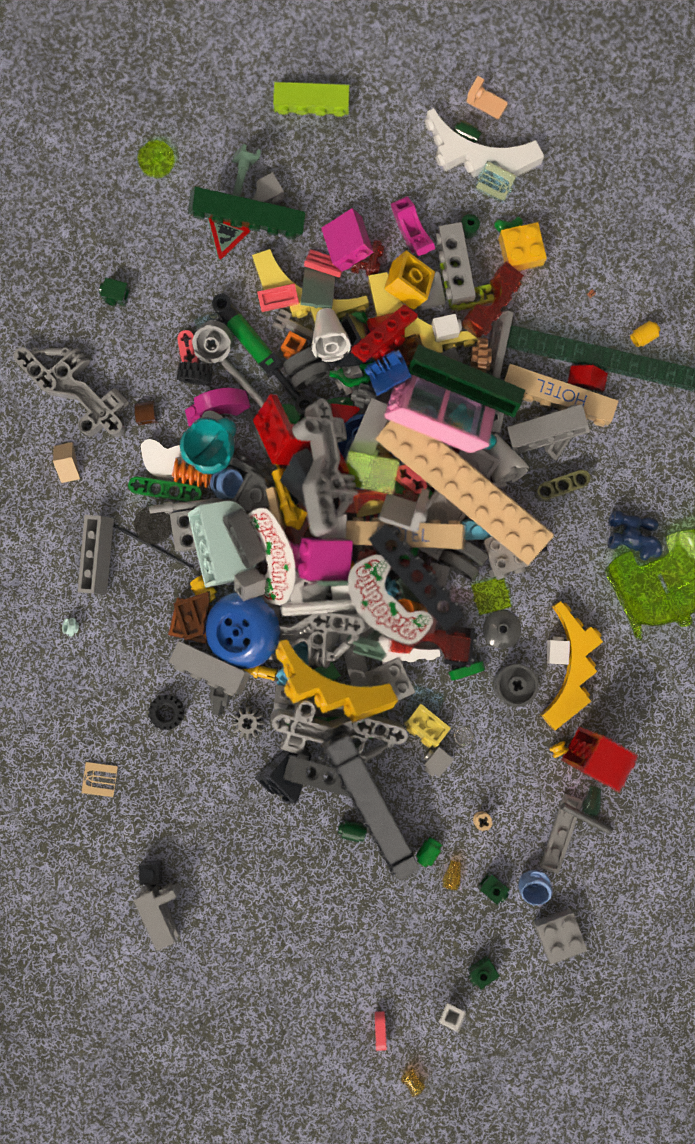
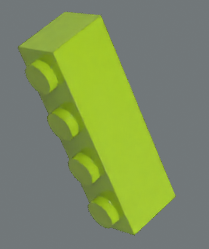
(311, 98)

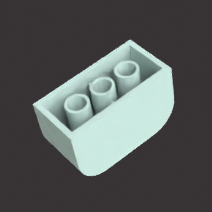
(213, 544)

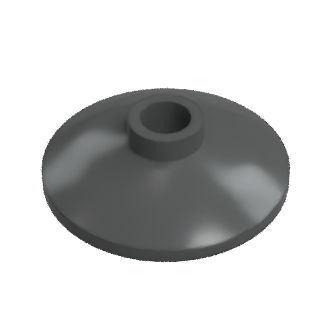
(492, 632)

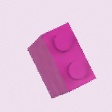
(347, 240)
(325, 559)

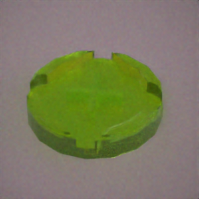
(156, 159)

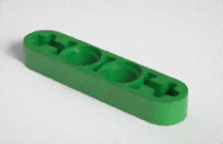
(165, 489)

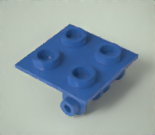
(388, 373)

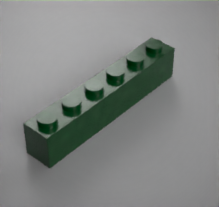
(246, 212)
(466, 381)

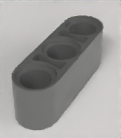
(244, 538)

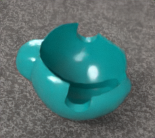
(209, 444)

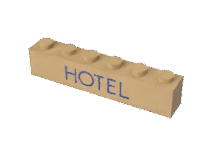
(561, 394)
(427, 536)

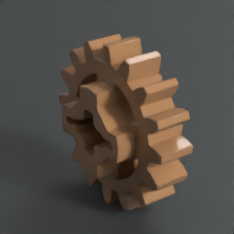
(481, 355)

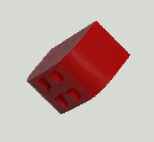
(600, 758)

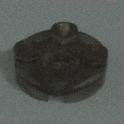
(144, 531)

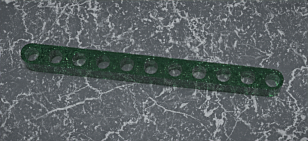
(602, 357)

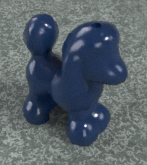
(632, 538)

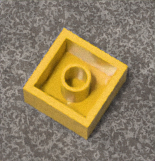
(523, 246)
(409, 280)

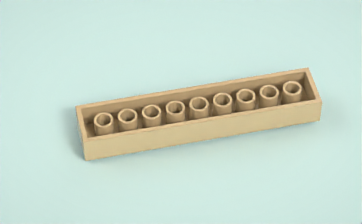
(468, 490)

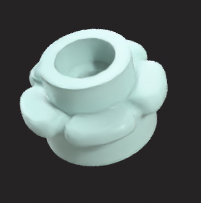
(70, 626)

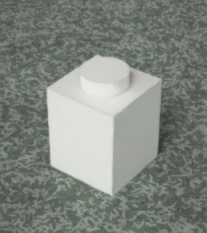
(446, 327)
(558, 651)
(452, 1017)

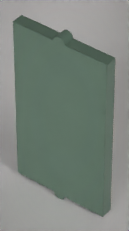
(317, 289)

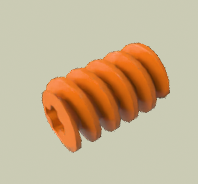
(189, 472)

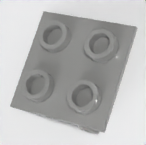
(392, 673)

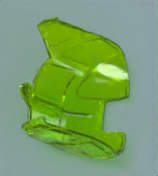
(642, 592)

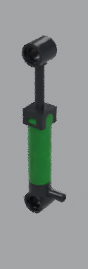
(257, 348)

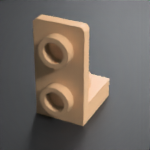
(485, 100)

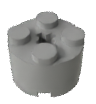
(220, 349)

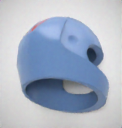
(226, 483)
(535, 887)

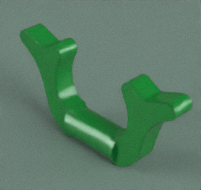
(348, 381)

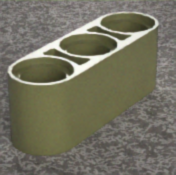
(571, 485)

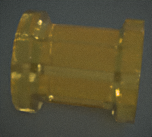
(415, 1089)

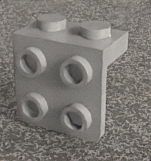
(405, 512)
(502, 559)

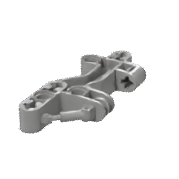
(99, 410)
(323, 477)
(310, 628)
(304, 726)

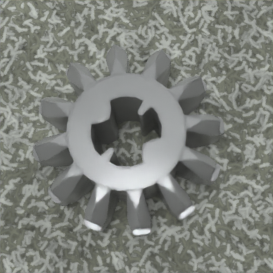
(241, 720)

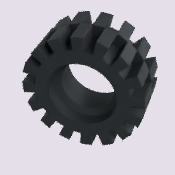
(194, 373)
(154, 712)

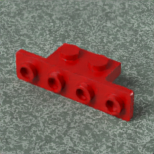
(385, 336)

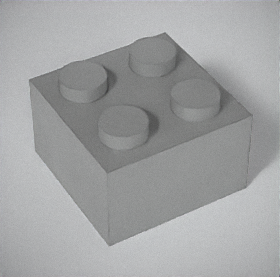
(560, 936)

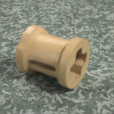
(481, 814)

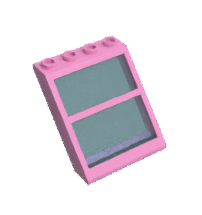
(441, 414)

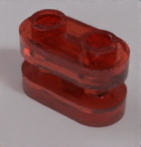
(372, 266)

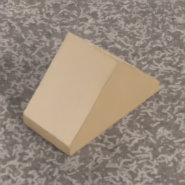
(66, 462)

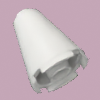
(329, 337)
(510, 466)

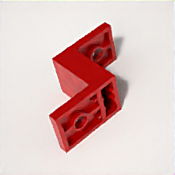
(278, 434)

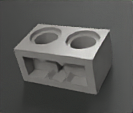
(181, 532)

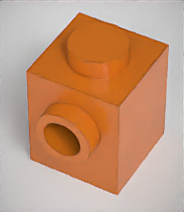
(292, 345)

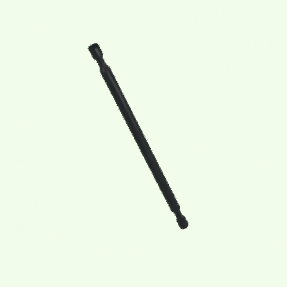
(154, 547)

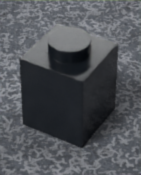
(150, 872)

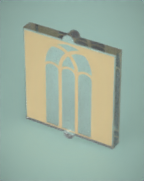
(100, 779)

